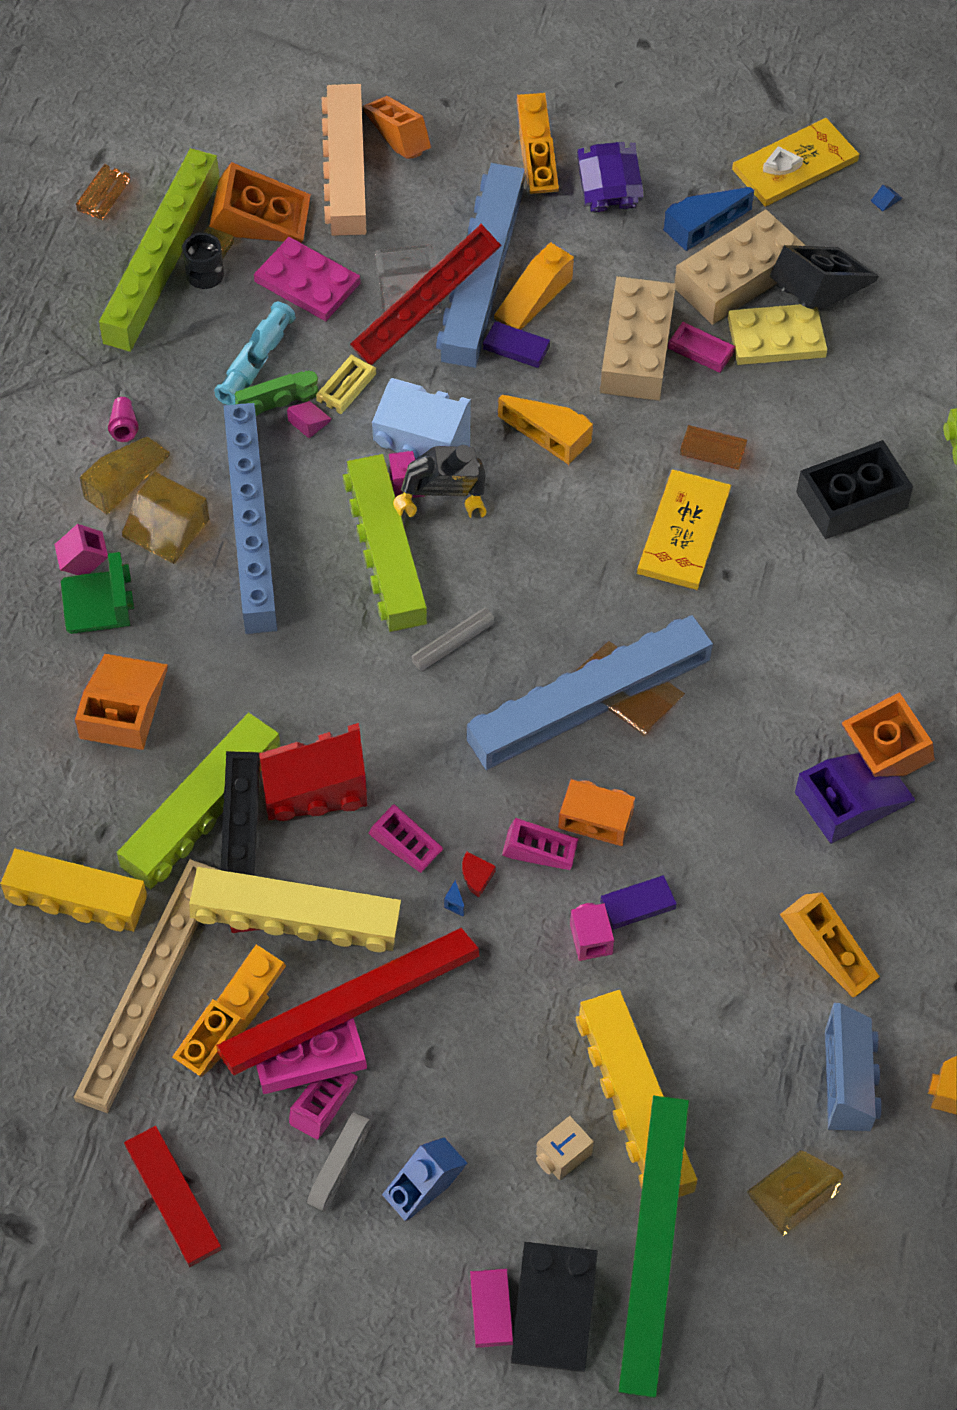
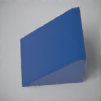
(885, 198)
(453, 900)

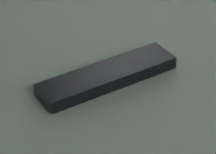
(240, 812)

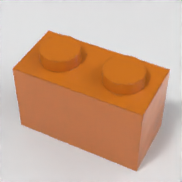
(596, 812)

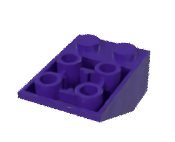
(847, 796)

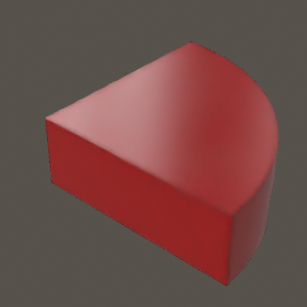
(476, 873)

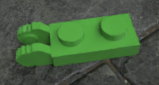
(280, 391)

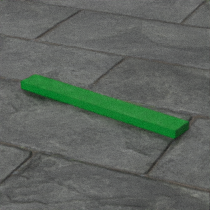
(653, 1247)

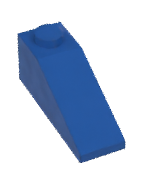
(705, 214)

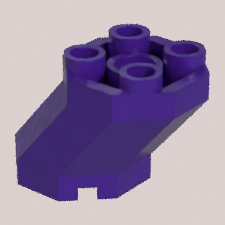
(610, 176)

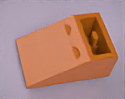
(120, 701)

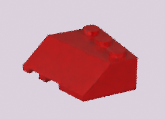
(315, 776)

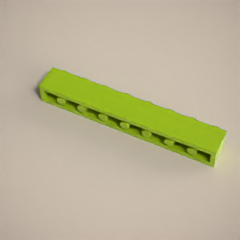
(159, 250)

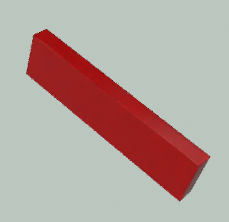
(172, 1196)

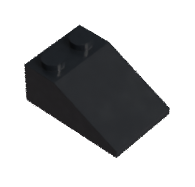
(819, 274)
(554, 1307)

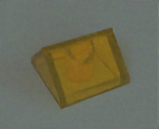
(796, 1190)

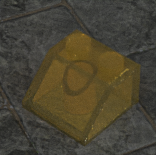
(165, 517)

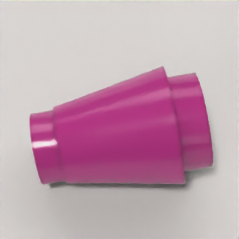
(123, 422)

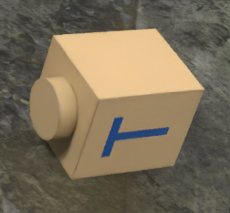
(563, 1148)

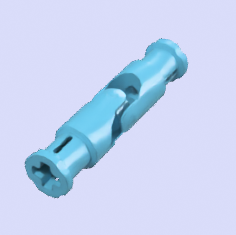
(256, 351)

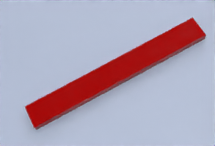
(347, 1001)

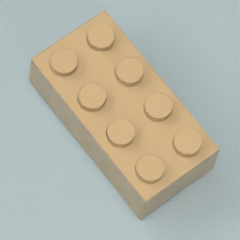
(733, 267)
(637, 338)

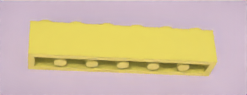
(294, 909)

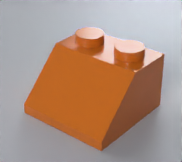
(890, 738)

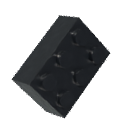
(854, 489)

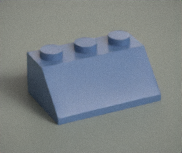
(851, 1070)

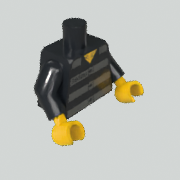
(444, 473)

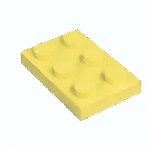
(776, 334)

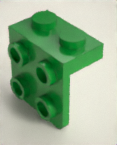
(98, 599)

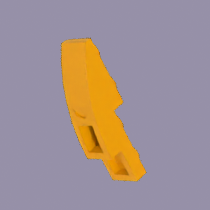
(537, 143)
(231, 1012)

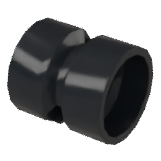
(203, 260)

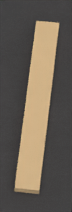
(141, 998)

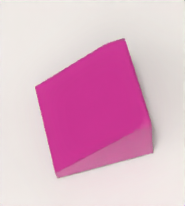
(307, 418)

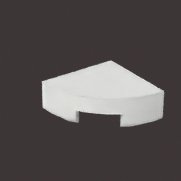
(782, 162)

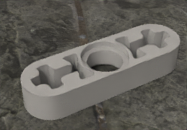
(339, 1162)

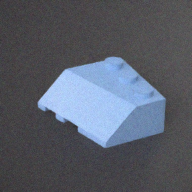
(420, 420)

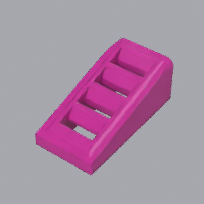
(404, 823)
(537, 855)
(313, 1119)

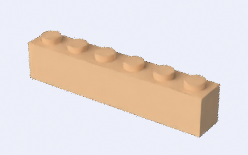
(346, 160)

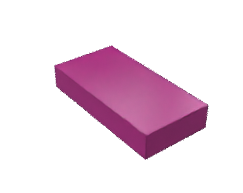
(701, 347)
(491, 1308)

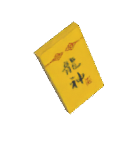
(822, 151)
(684, 529)

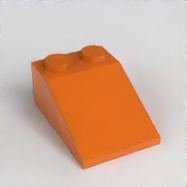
(258, 206)

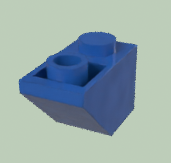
(424, 1177)

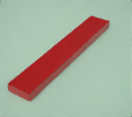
(425, 295)

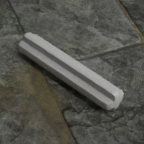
(453, 639)

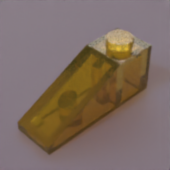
(121, 472)

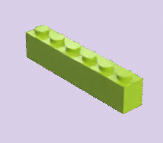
(386, 543)
(191, 807)

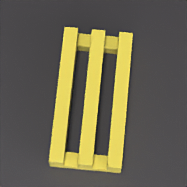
(336, 400)

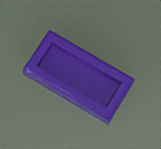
(516, 344)
(638, 902)

